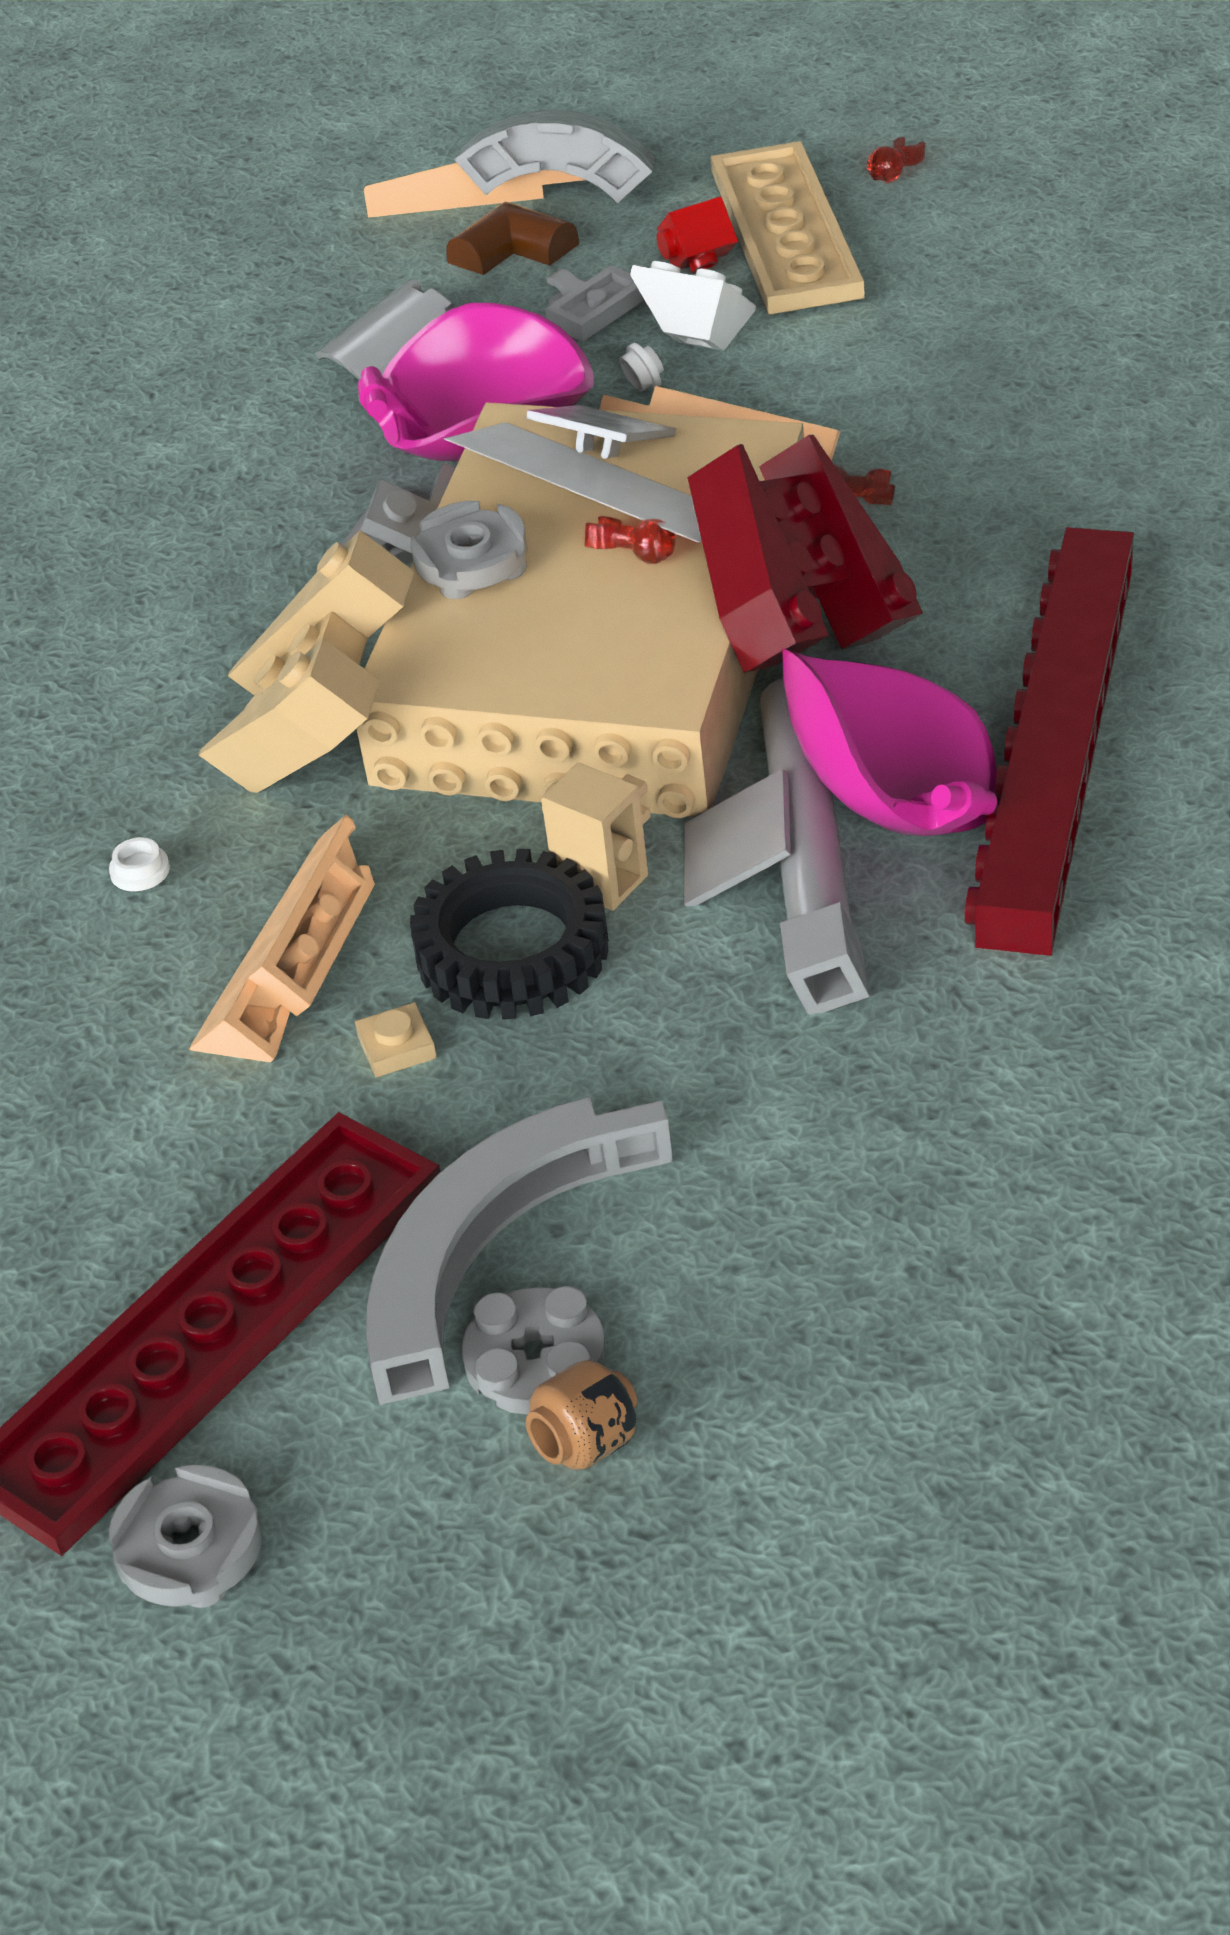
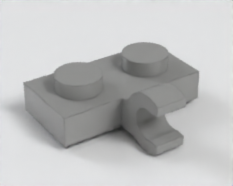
(591, 305)

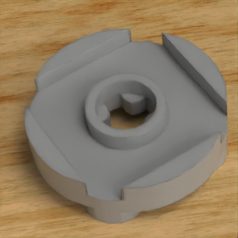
(494, 554)
(521, 1316)
(192, 1571)

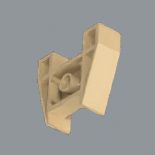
(309, 669)

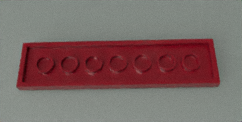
(202, 1329)

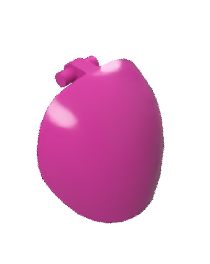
(461, 363)
(892, 744)

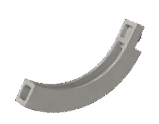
(473, 1204)

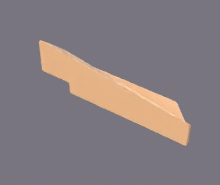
(290, 952)

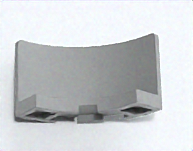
(557, 142)
(385, 328)

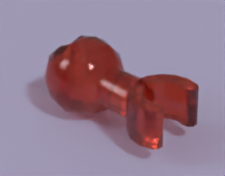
(888, 162)
(873, 487)
(647, 540)

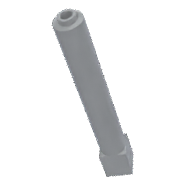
(818, 936)

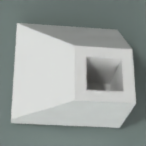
(693, 308)

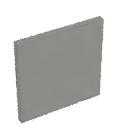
(593, 422)
(736, 838)

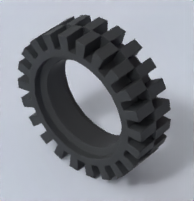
(513, 982)

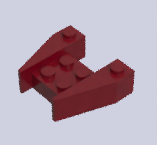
(790, 542)

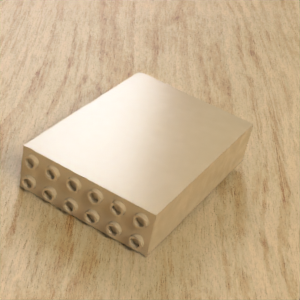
(576, 654)

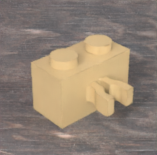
(599, 827)

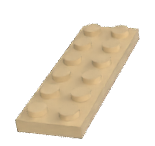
(786, 228)

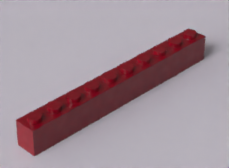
(1053, 746)

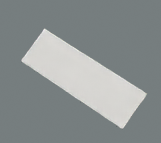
(585, 476)

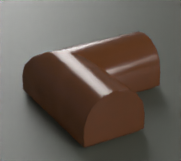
(511, 231)

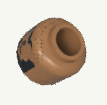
(581, 1415)

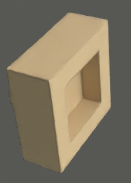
(395, 1039)

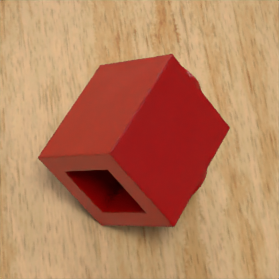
(696, 235)

